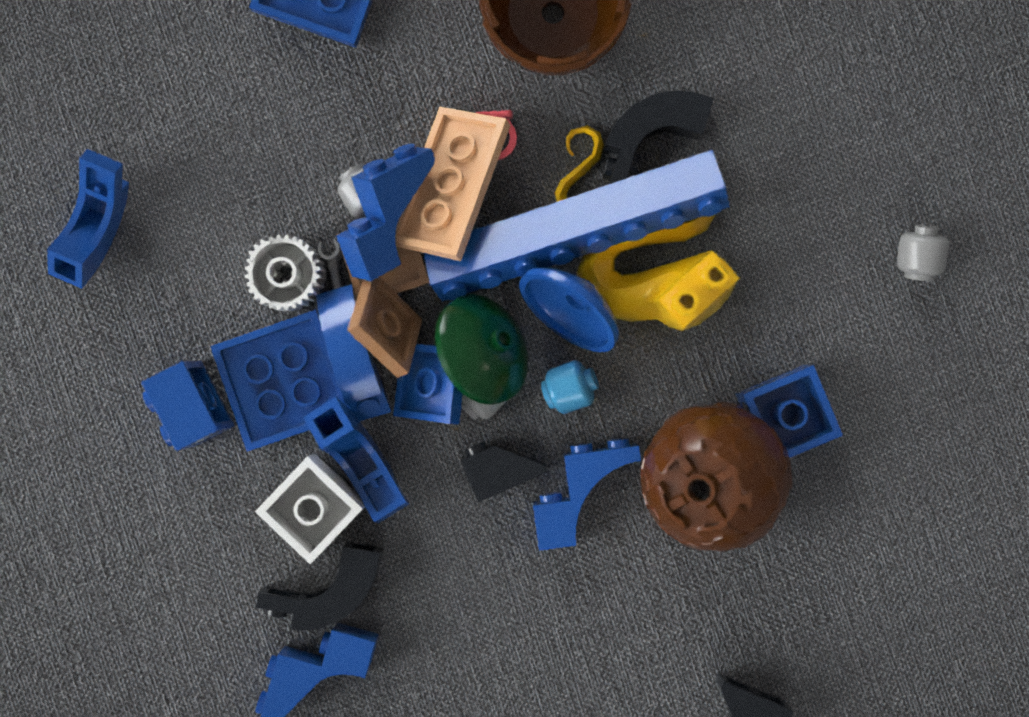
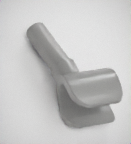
(332, 262)

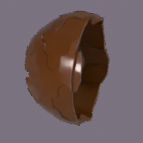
(560, 48)
(737, 459)

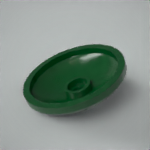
(481, 349)

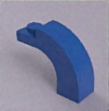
(93, 223)
(349, 359)
(355, 451)

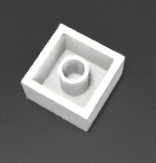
(311, 507)

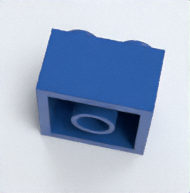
(186, 405)
(794, 408)

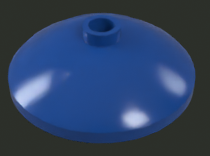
(570, 308)

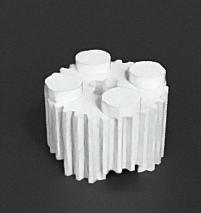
(265, 273)

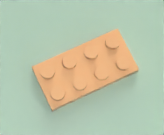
(452, 193)

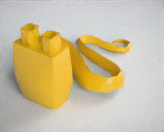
(673, 293)

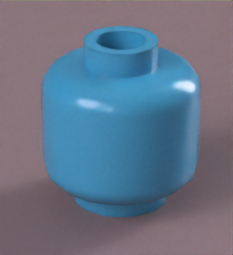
(569, 387)

